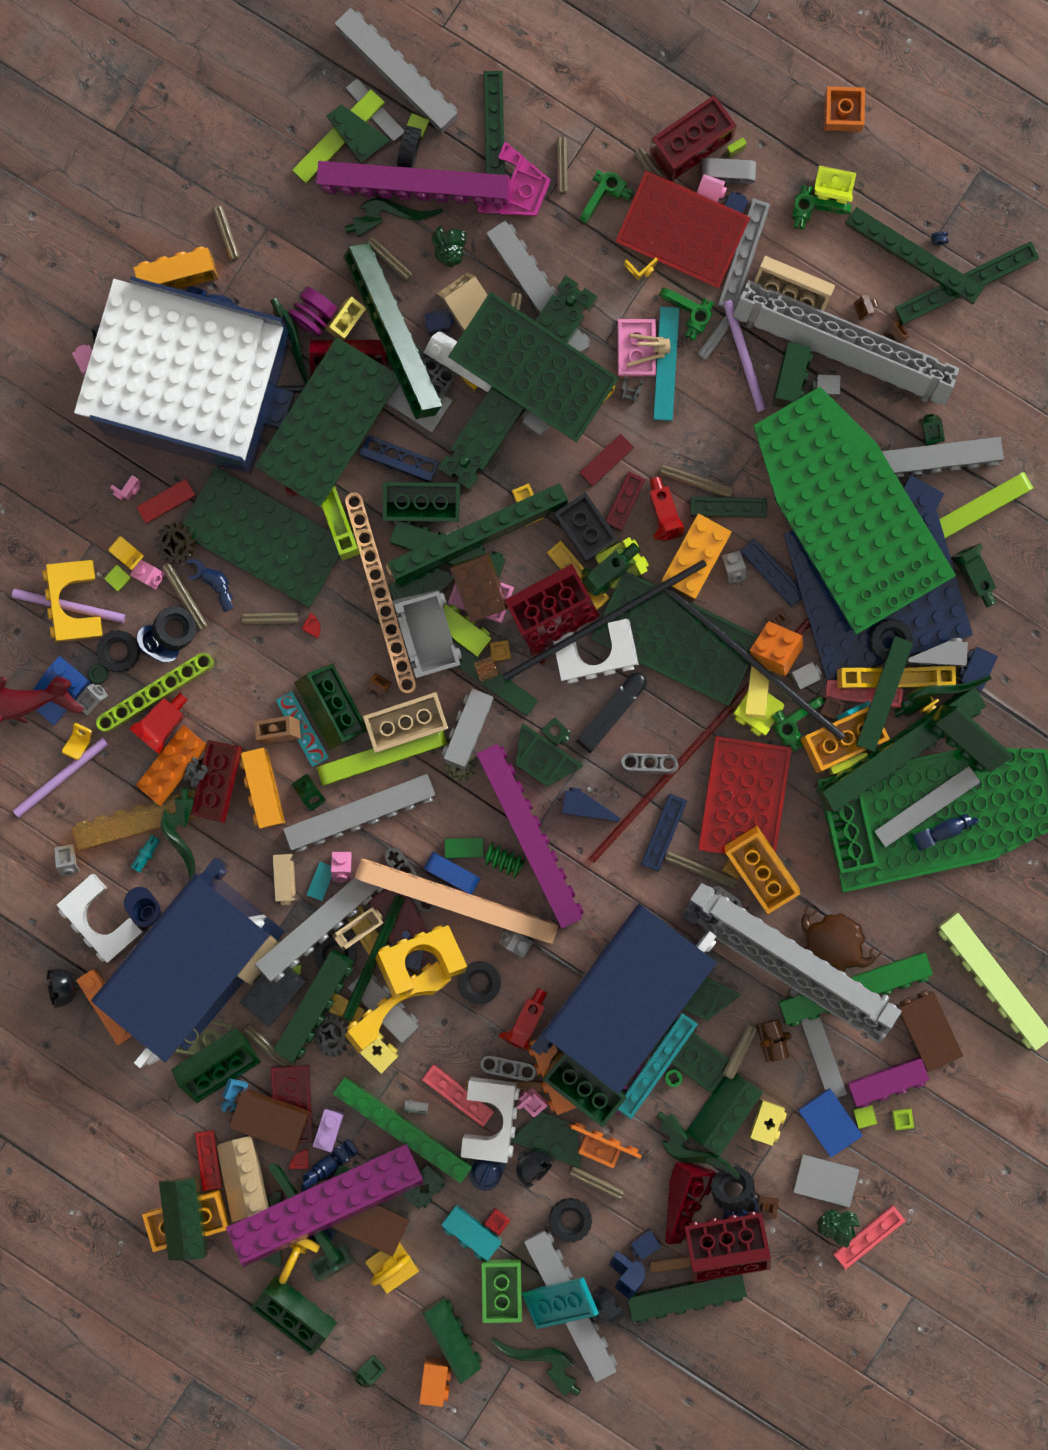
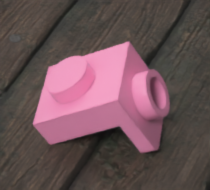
(131, 488)
(147, 574)
(341, 867)
(531, 1102)

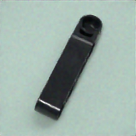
(612, 712)

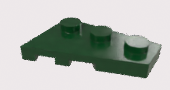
(356, 133)

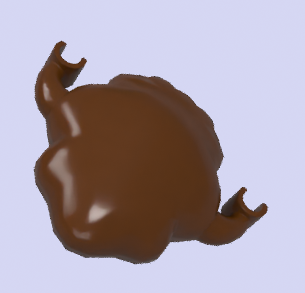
(836, 941)

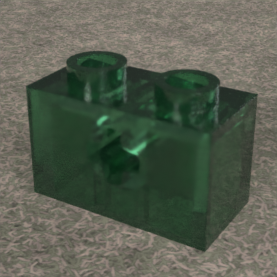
(435, 1181)
(323, 1268)

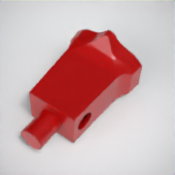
(668, 522)
(160, 723)
(526, 1022)

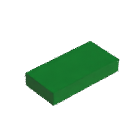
(464, 847)

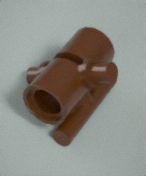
(773, 1040)

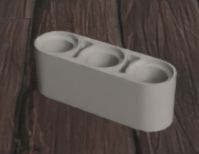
(729, 170)
(641, 759)
(498, 1068)

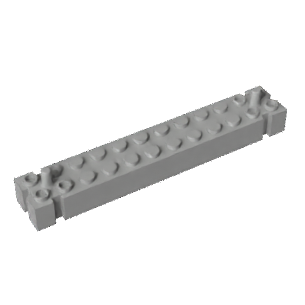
(846, 343)
(791, 963)

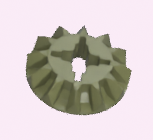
(461, 775)

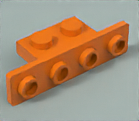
(601, 1149)

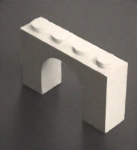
(621, 657)
(75, 908)
(503, 1096)

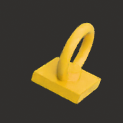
(299, 1247)
(391, 1270)

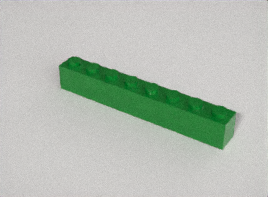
(876, 980)
(403, 1129)

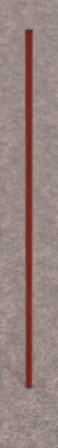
(681, 761)

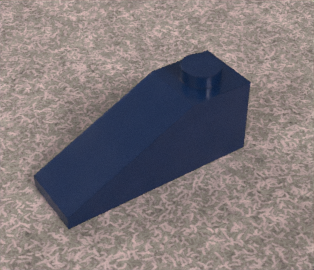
(583, 805)

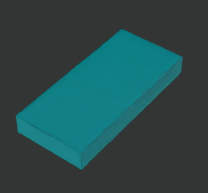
(853, 710)
(320, 881)

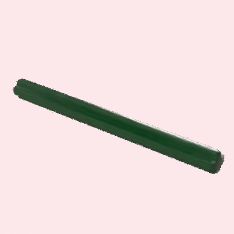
(371, 961)

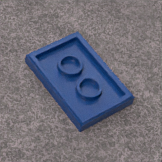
(830, 1122)

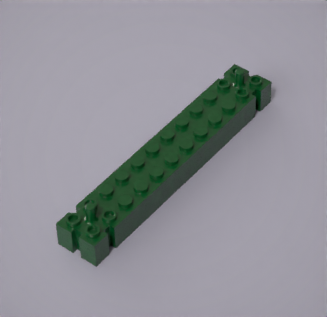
(497, 412)

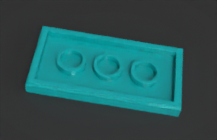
(560, 1303)

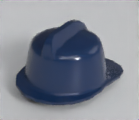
(151, 648)
(142, 906)
(486, 1174)

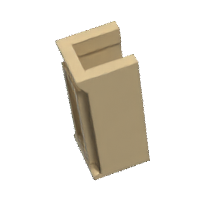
(284, 878)
(373, 917)
(250, 972)

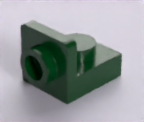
(932, 429)
(369, 1372)

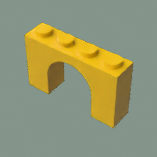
(65, 627)
(438, 942)

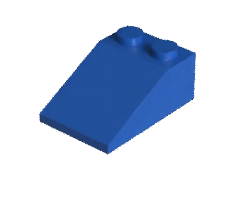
(64, 669)

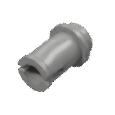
(415, 1107)

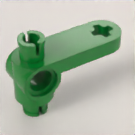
(602, 179)
(802, 216)
(694, 326)
(793, 735)

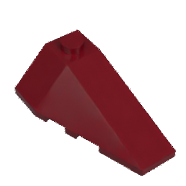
(686, 1191)

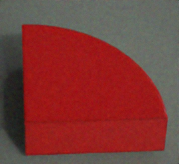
(312, 626)
(300, 1160)

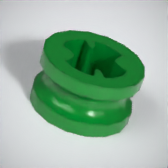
(668, 1081)

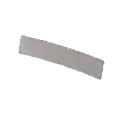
(381, 117)

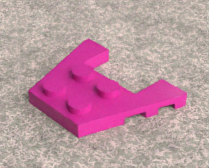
(527, 186)

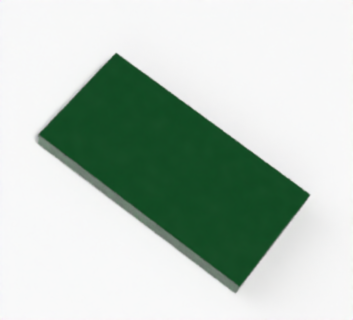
(699, 1061)

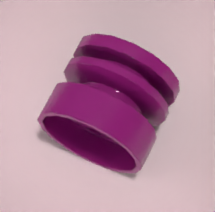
(313, 310)

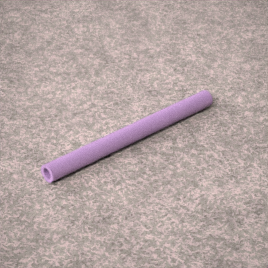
(744, 356)
(70, 606)
(60, 777)

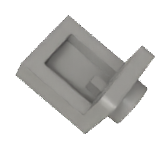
(734, 567)
(515, 942)

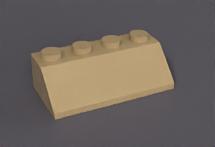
(794, 283)
(405, 722)
(242, 1177)

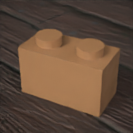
(277, 730)

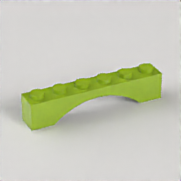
(339, 526)

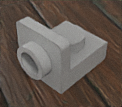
(91, 697)
(66, 860)

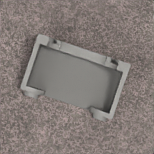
(426, 633)

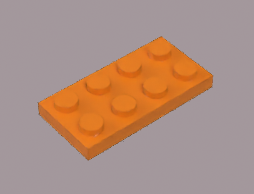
(170, 765)

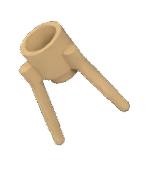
(660, 345)

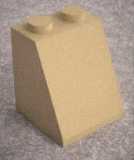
(463, 299)

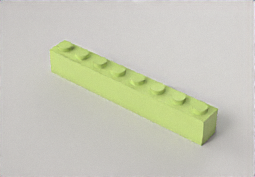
(994, 980)

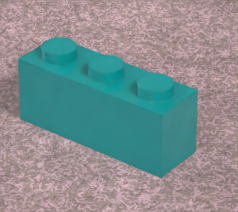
(471, 1233)

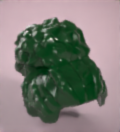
(449, 246)
(838, 1226)

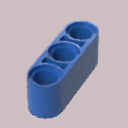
(452, 873)

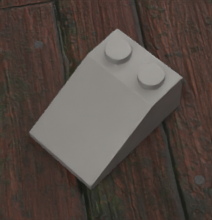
(947, 654)

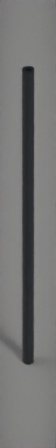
(604, 620)
(755, 663)

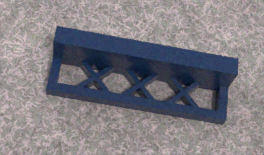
(397, 465)

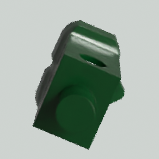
(608, 571)
(976, 573)

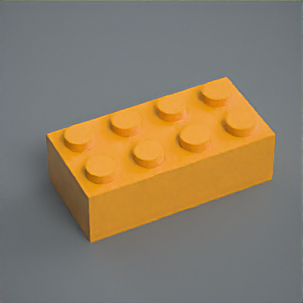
(181, 270)
(702, 542)
(827, 750)
(262, 787)
(762, 870)
(214, 1218)

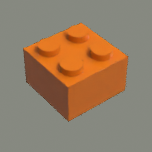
(844, 109)
(777, 648)
(434, 1387)

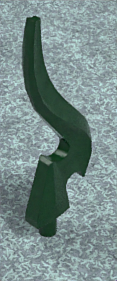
(376, 206)
(279, 311)
(922, 696)
(179, 817)
(676, 1150)
(558, 1359)

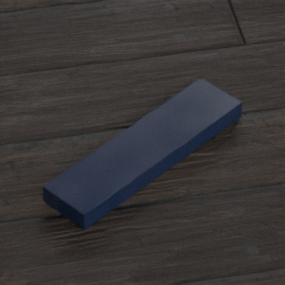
(771, 572)
(663, 832)

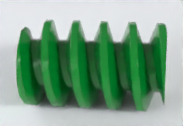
(503, 860)

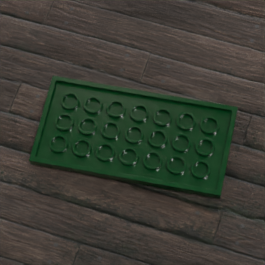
(533, 367)
(328, 422)
(262, 537)
(678, 643)

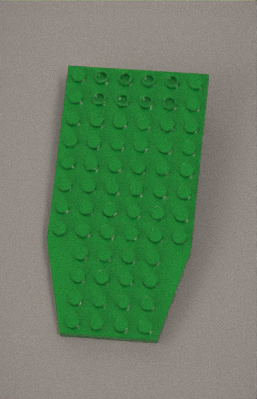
(848, 510)
(1006, 802)

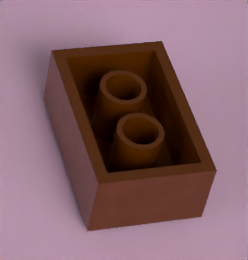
(479, 587)

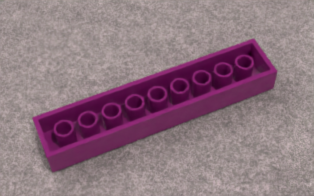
(414, 183)
(528, 833)
(324, 1205)

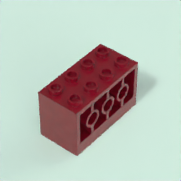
(692, 138)
(552, 608)
(734, 1245)

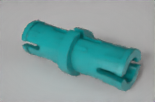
(145, 853)

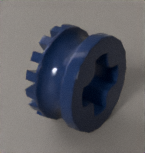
(940, 238)

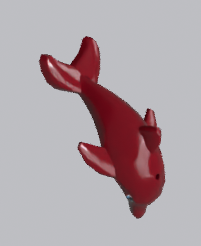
(18, 703)

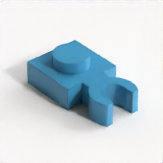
(230, 1092)

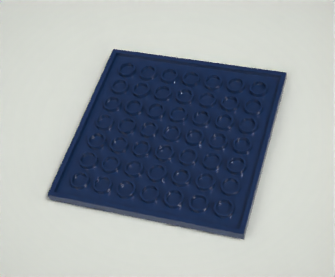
(931, 617)

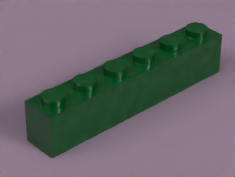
(412, 537)
(313, 1006)
(685, 1296)

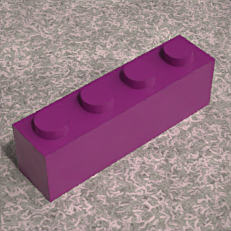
(888, 1081)

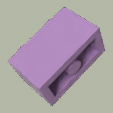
(328, 1129)

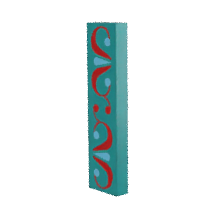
(309, 740)

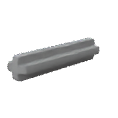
(714, 339)

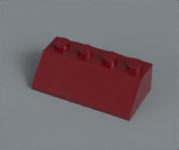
(371, 348)

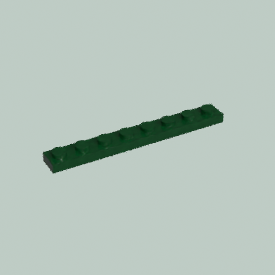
(914, 255)
(982, 275)

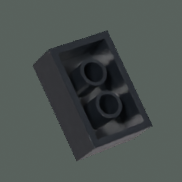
(585, 527)
(269, 1000)

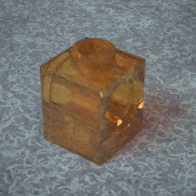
(486, 669)

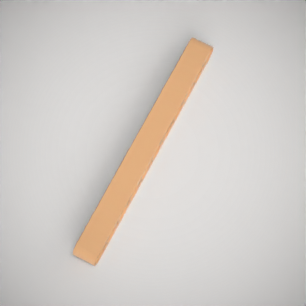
(375, 585)
(456, 900)

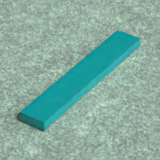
(666, 366)
(657, 1064)

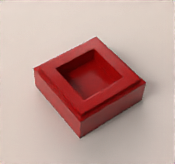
(497, 1221)

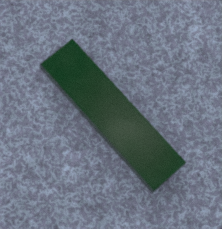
(728, 507)

